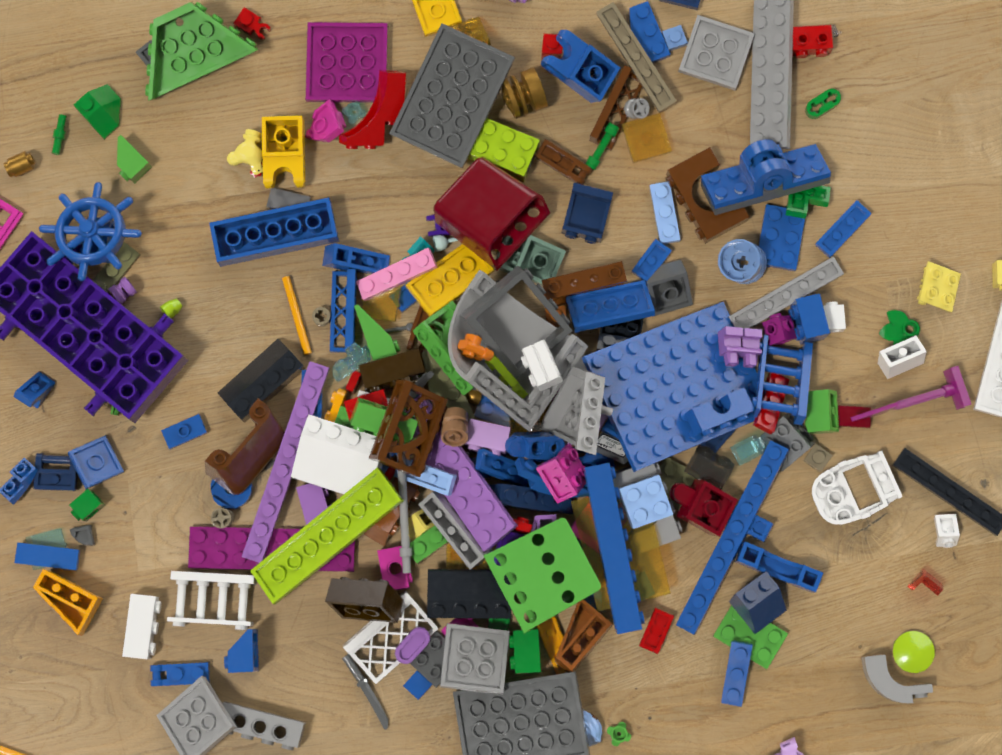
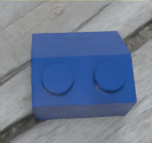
(243, 654)

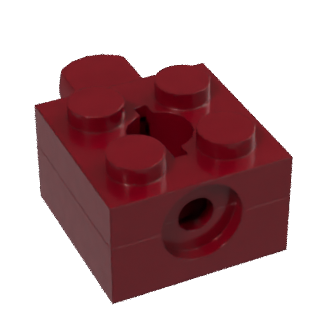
(703, 505)

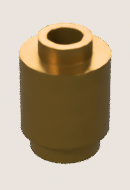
(19, 164)

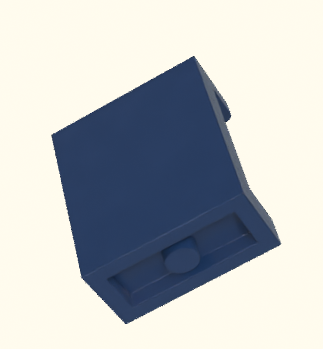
(587, 213)

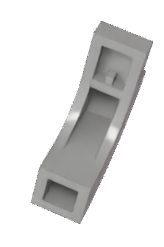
(880, 680)

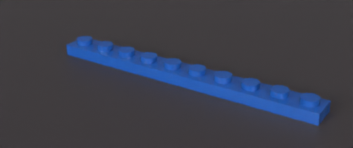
(732, 537)

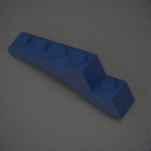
(529, 499)

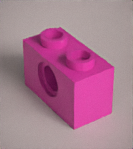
(386, 559)

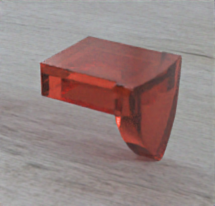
(928, 580)

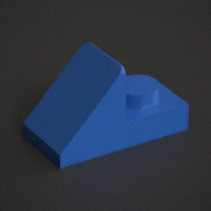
(34, 390)

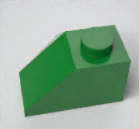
(101, 109)

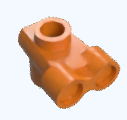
(472, 348)

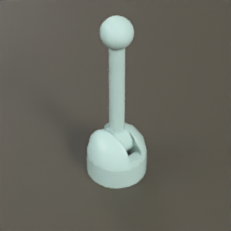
(441, 242)

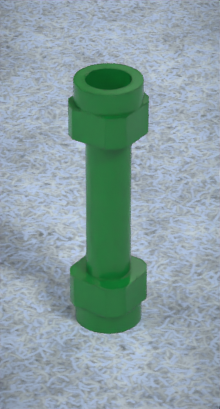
(610, 131)

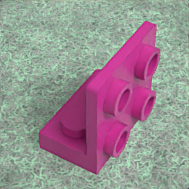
(563, 474)

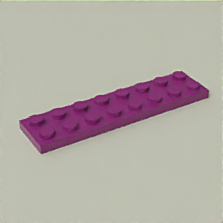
(224, 549)

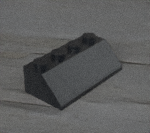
(261, 379)
(465, 594)

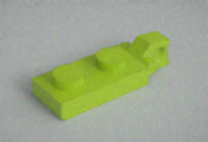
(506, 377)

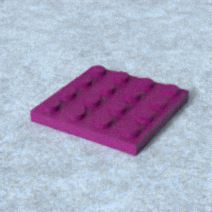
(345, 61)

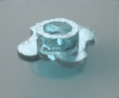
(354, 106)

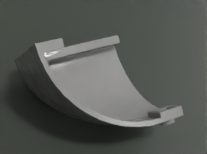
(512, 329)

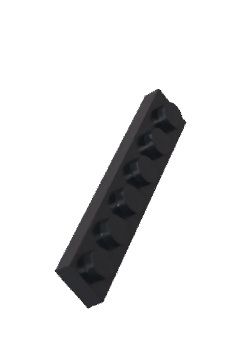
(949, 491)

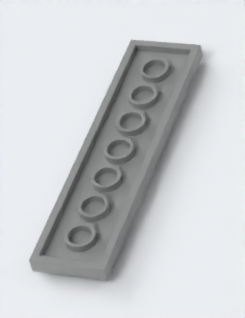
(772, 71)

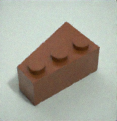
(389, 524)

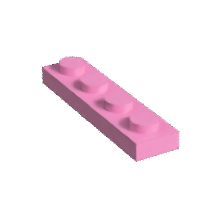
(396, 274)

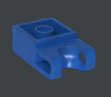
(581, 67)

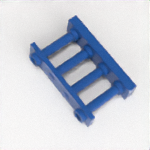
(801, 373)

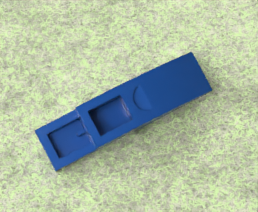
(527, 469)

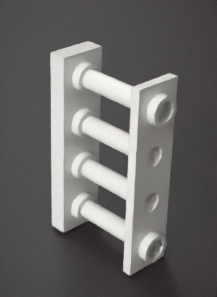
(223, 582)

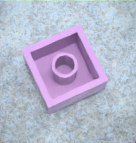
(487, 436)

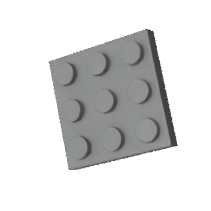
(716, 52)
(474, 659)
(196, 719)

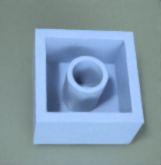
(645, 501)

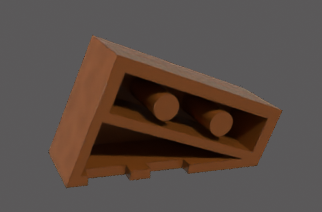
(581, 637)

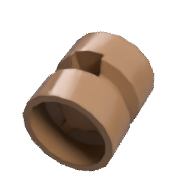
(454, 427)

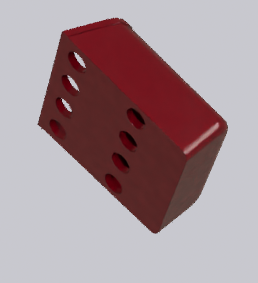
(485, 209)

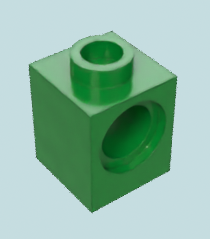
(86, 505)

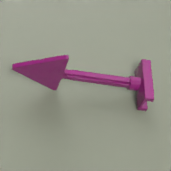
(955, 388)

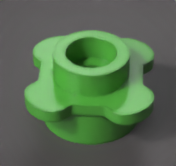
(616, 740)

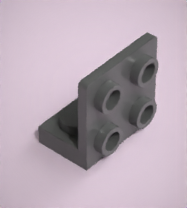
(791, 437)

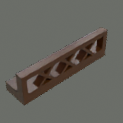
(610, 104)

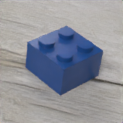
(809, 319)

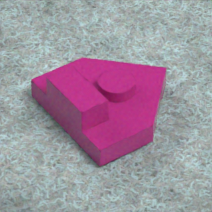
(326, 123)

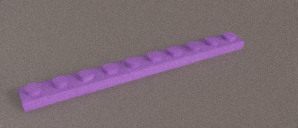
(282, 469)

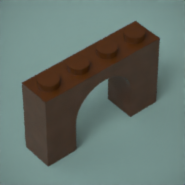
(682, 179)

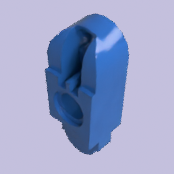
(534, 445)

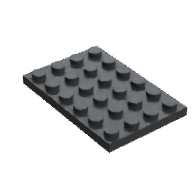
(452, 95)
(528, 718)

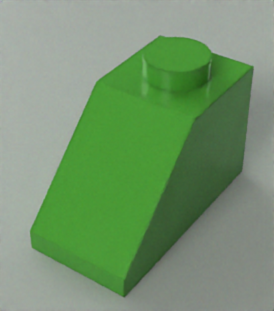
(130, 161)

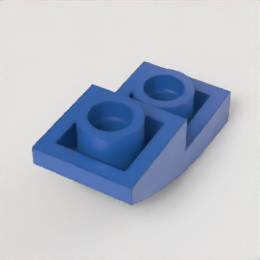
(22, 477)

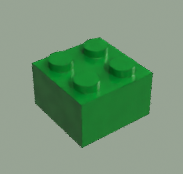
(526, 651)

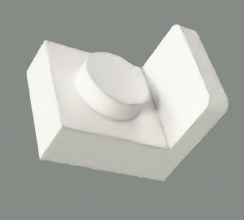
(946, 530)

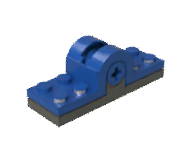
(764, 175)

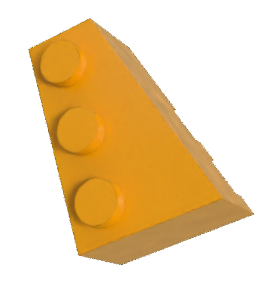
(69, 600)

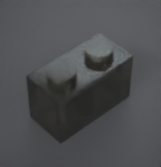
(709, 466)

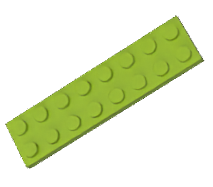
(326, 535)

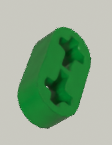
(820, 100)

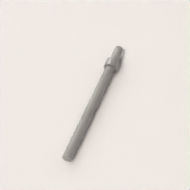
(405, 550)

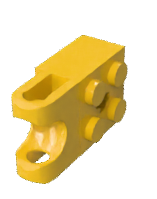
(285, 155)

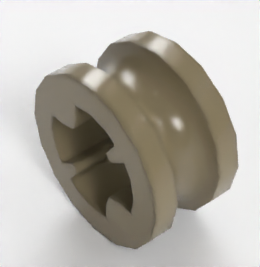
(317, 321)

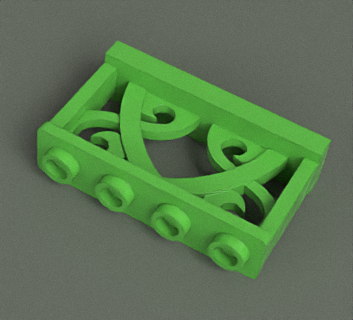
(437, 344)

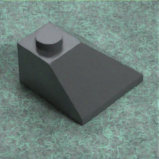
(669, 288)

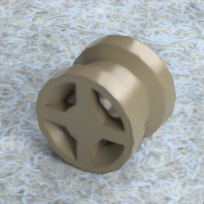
(218, 518)

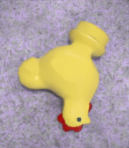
(248, 153)

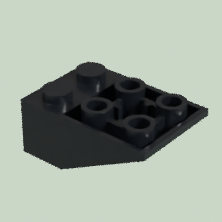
(618, 332)

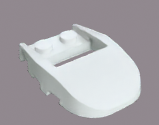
(835, 498)

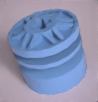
(740, 250)

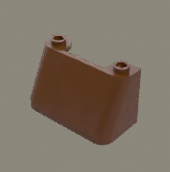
(240, 469)

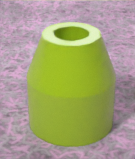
(171, 307)

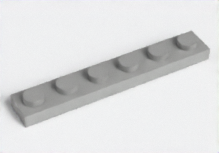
(786, 294)

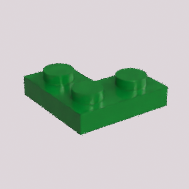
(798, 202)

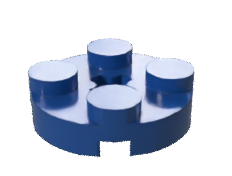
(227, 500)

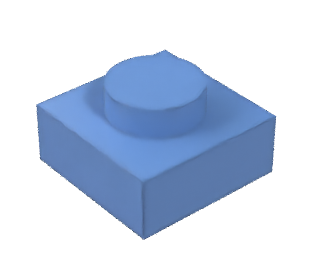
(674, 38)

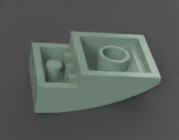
(536, 255)

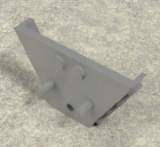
(578, 410)

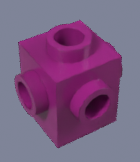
(779, 329)

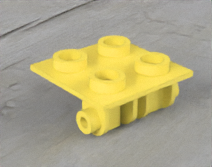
(938, 287)

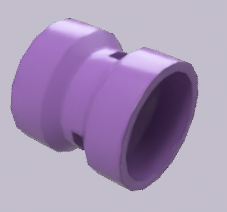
(118, 292)

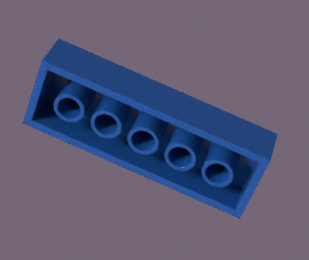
(274, 232)

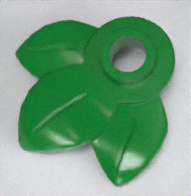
(896, 329)

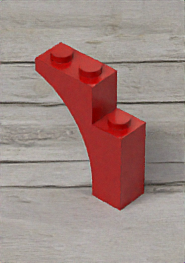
(384, 110)

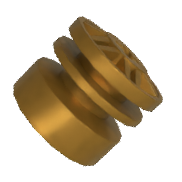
(525, 92)

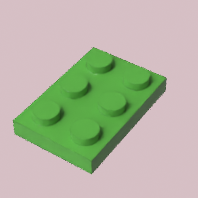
(764, 643)

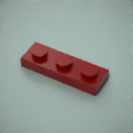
(767, 418)

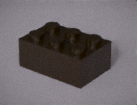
(386, 371)
(364, 599)

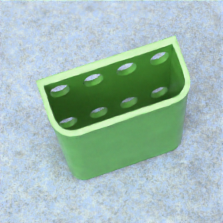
(544, 572)

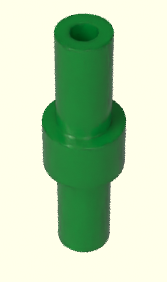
(59, 134)

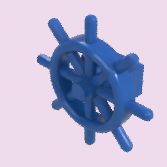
(97, 235)

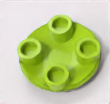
(913, 651)

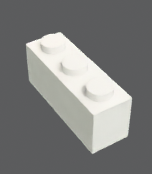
(141, 626)

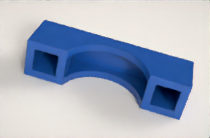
(779, 568)

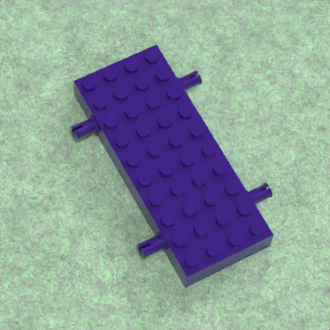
(86, 329)

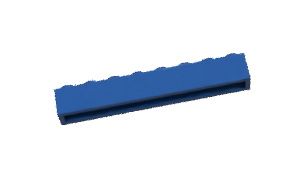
(612, 548)

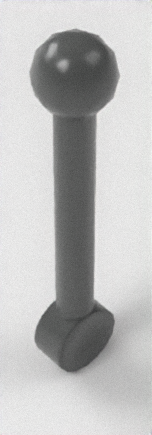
(408, 327)

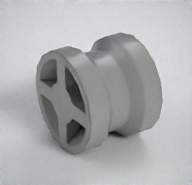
(641, 110)

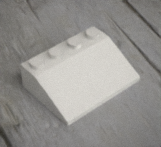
(333, 455)

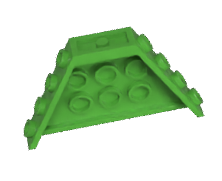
(192, 49)

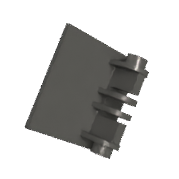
(430, 659)

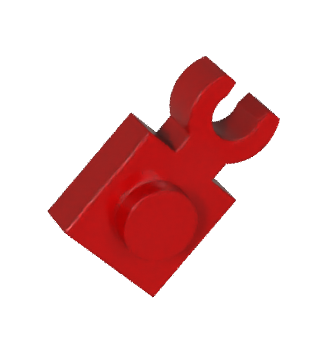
(250, 22)

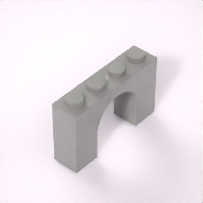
(666, 528)

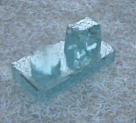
(355, 357)

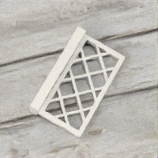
(373, 628)

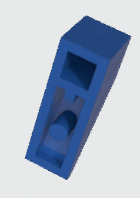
(347, 257)

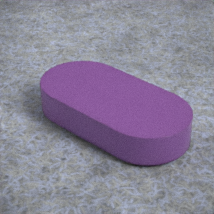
(412, 645)

